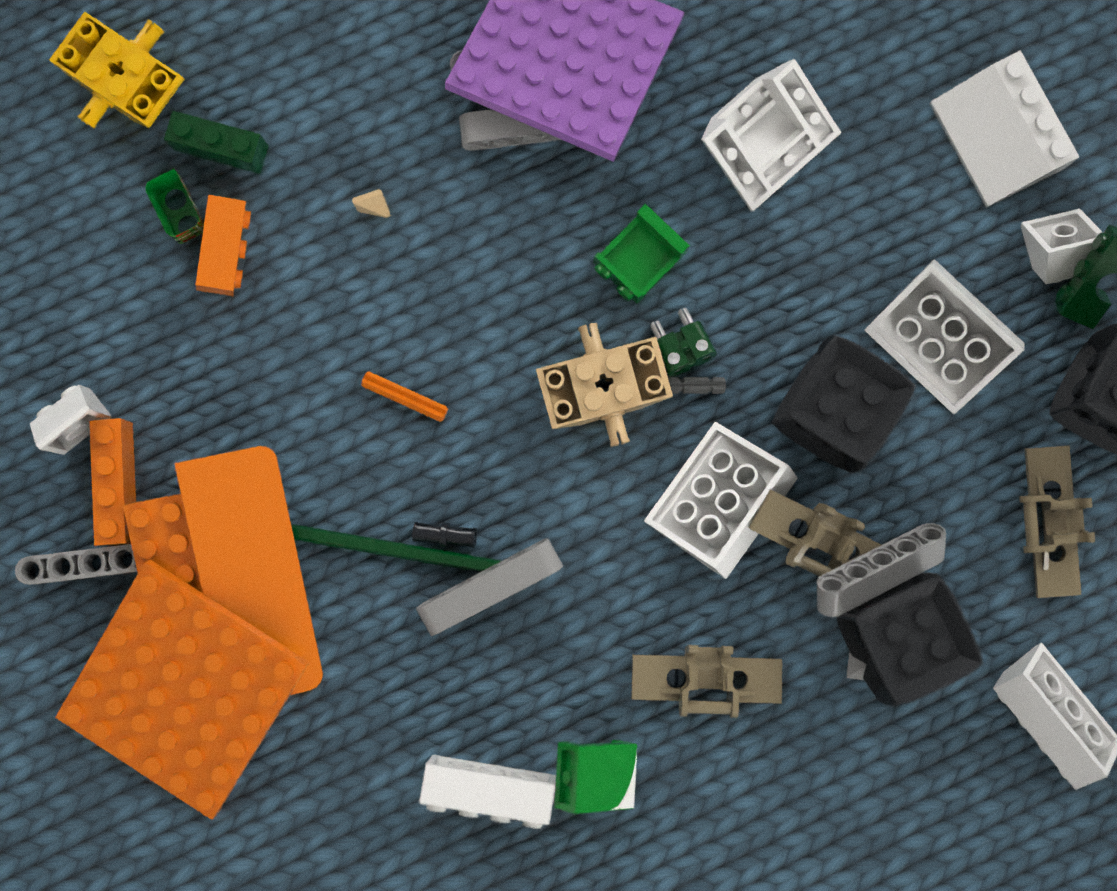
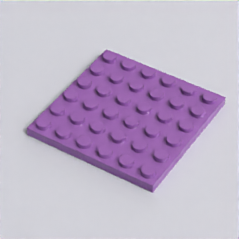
(567, 65)

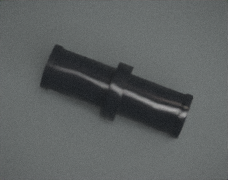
(444, 534)

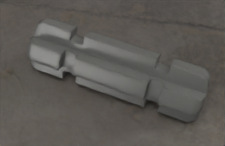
(697, 385)

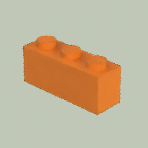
(222, 245)

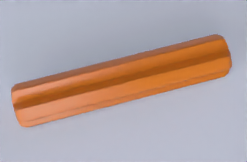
(404, 396)

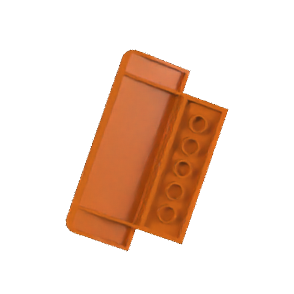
(234, 544)

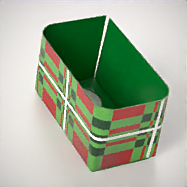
(157, 191)

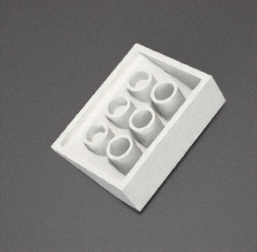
(1004, 129)
(945, 337)
(717, 498)

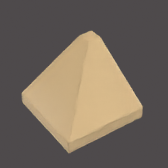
(372, 203)

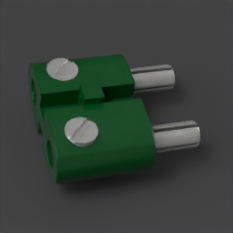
(685, 348)

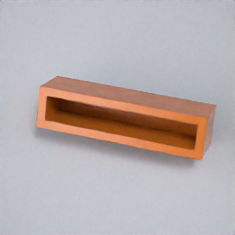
(111, 479)

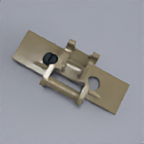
(1063, 521)
(804, 527)
(706, 668)

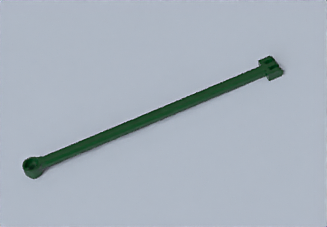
(391, 549)

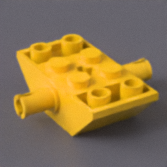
(117, 71)

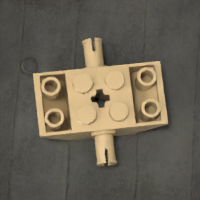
(635, 378)

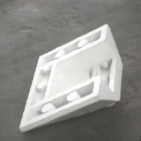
(769, 132)

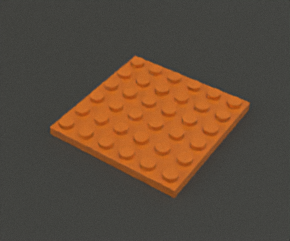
(181, 689)

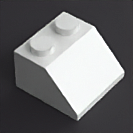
(1058, 243)
(67, 421)

